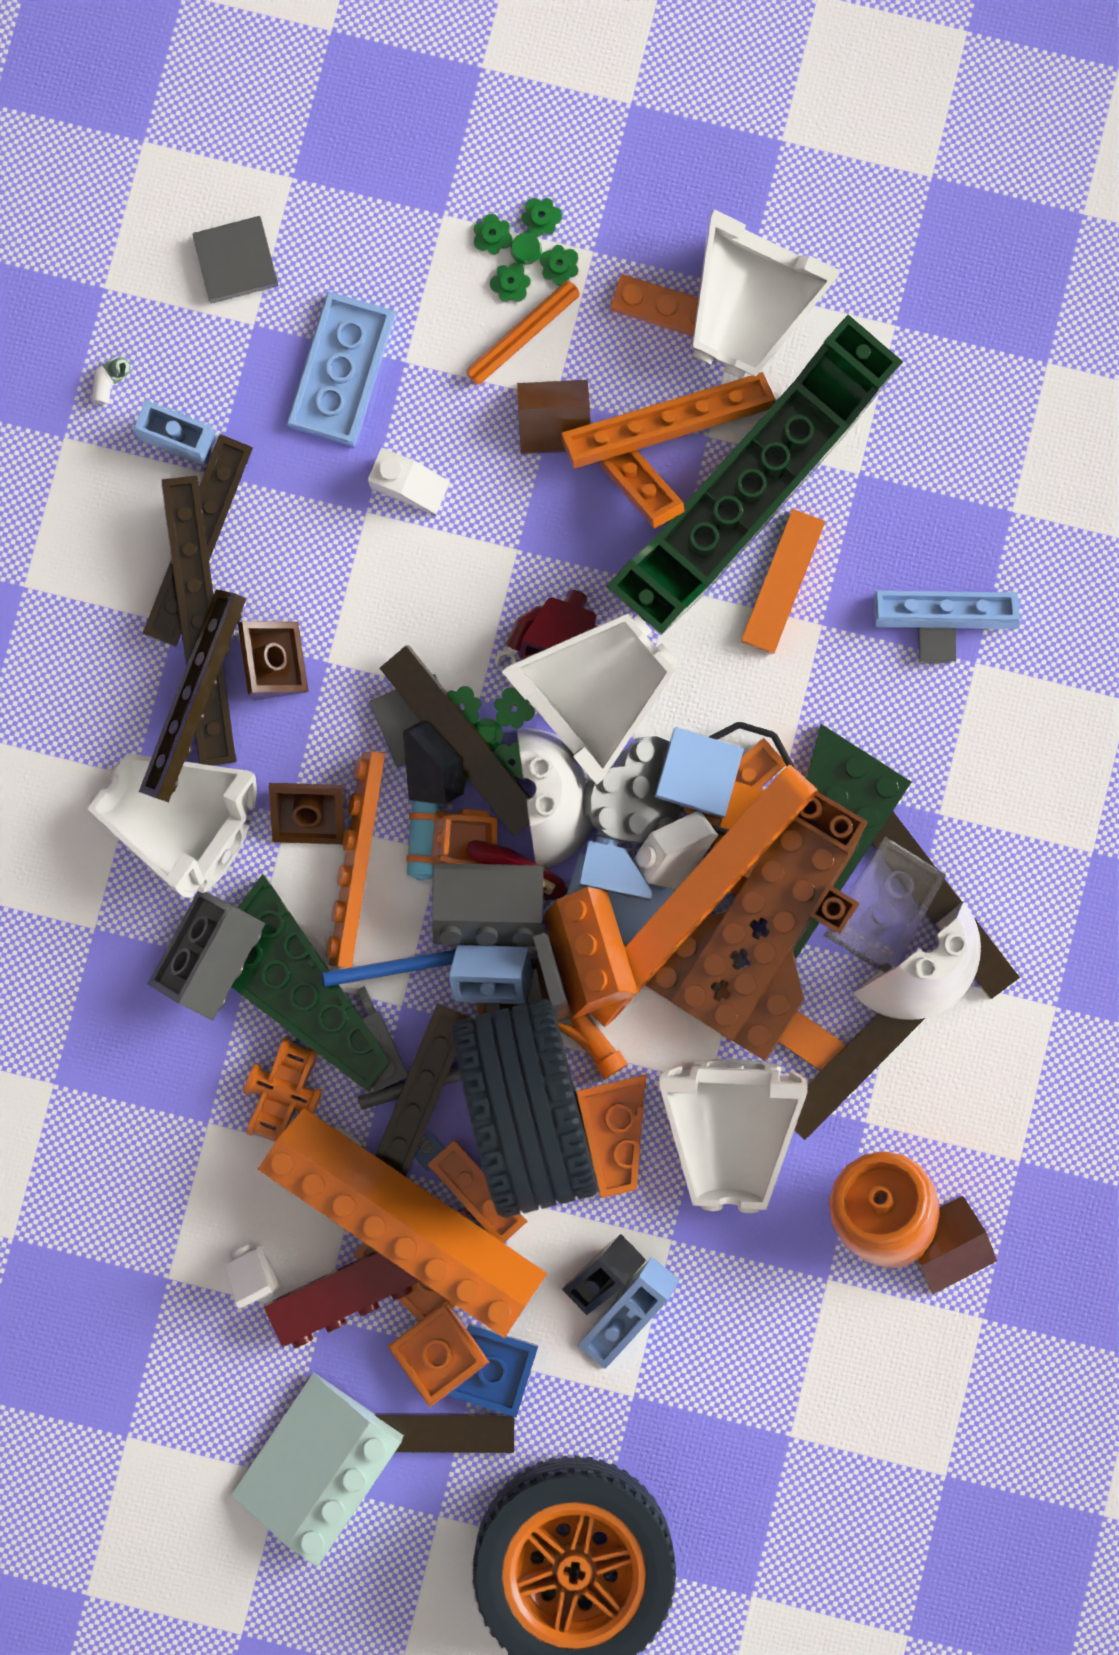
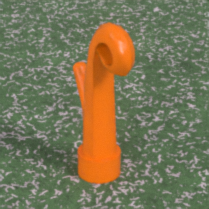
(593, 1041)

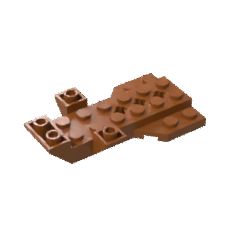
(788, 890)

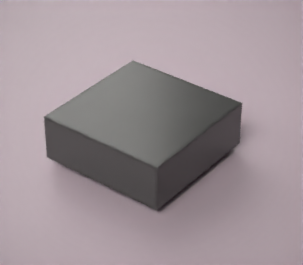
(937, 645)

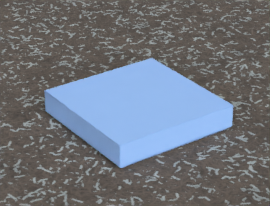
(698, 772)

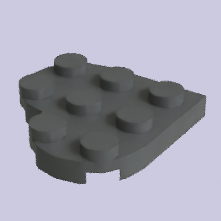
(624, 801)

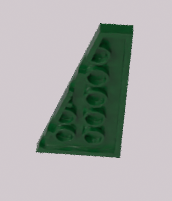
(857, 784)
(287, 985)

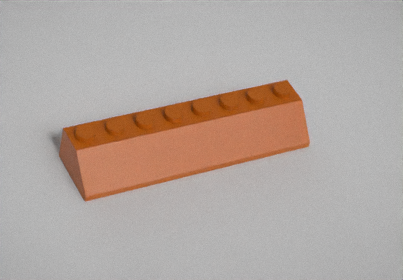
(403, 1222)

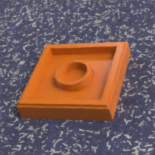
(438, 1354)

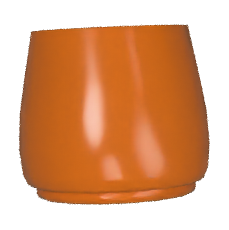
(884, 1209)

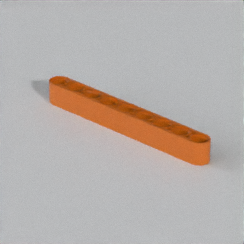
(713, 880)

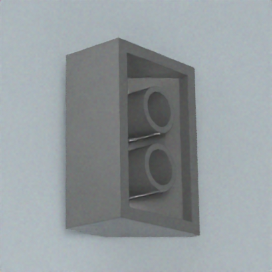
(487, 904)
(206, 954)

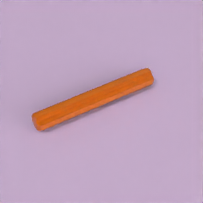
(522, 332)

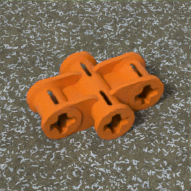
(288, 1079)

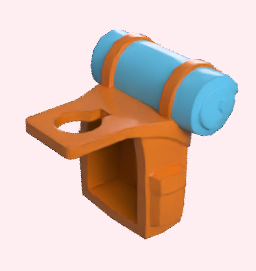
(443, 836)

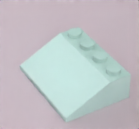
(316, 1468)

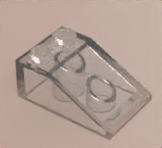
(893, 900)

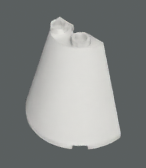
(751, 296)
(596, 688)
(557, 806)
(191, 836)
(928, 981)
(732, 1128)

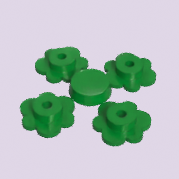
(525, 249)
(505, 716)

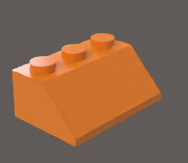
(589, 951)

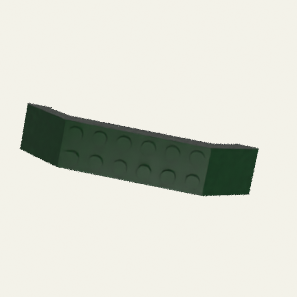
(757, 477)

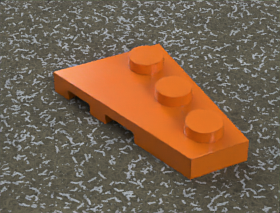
(613, 1132)

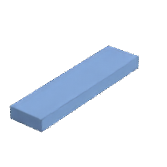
(946, 609)

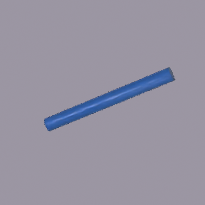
(387, 968)

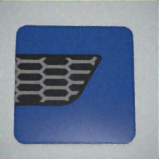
(428, 1150)

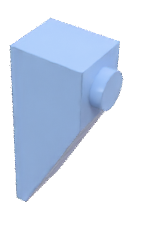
(629, 1312)

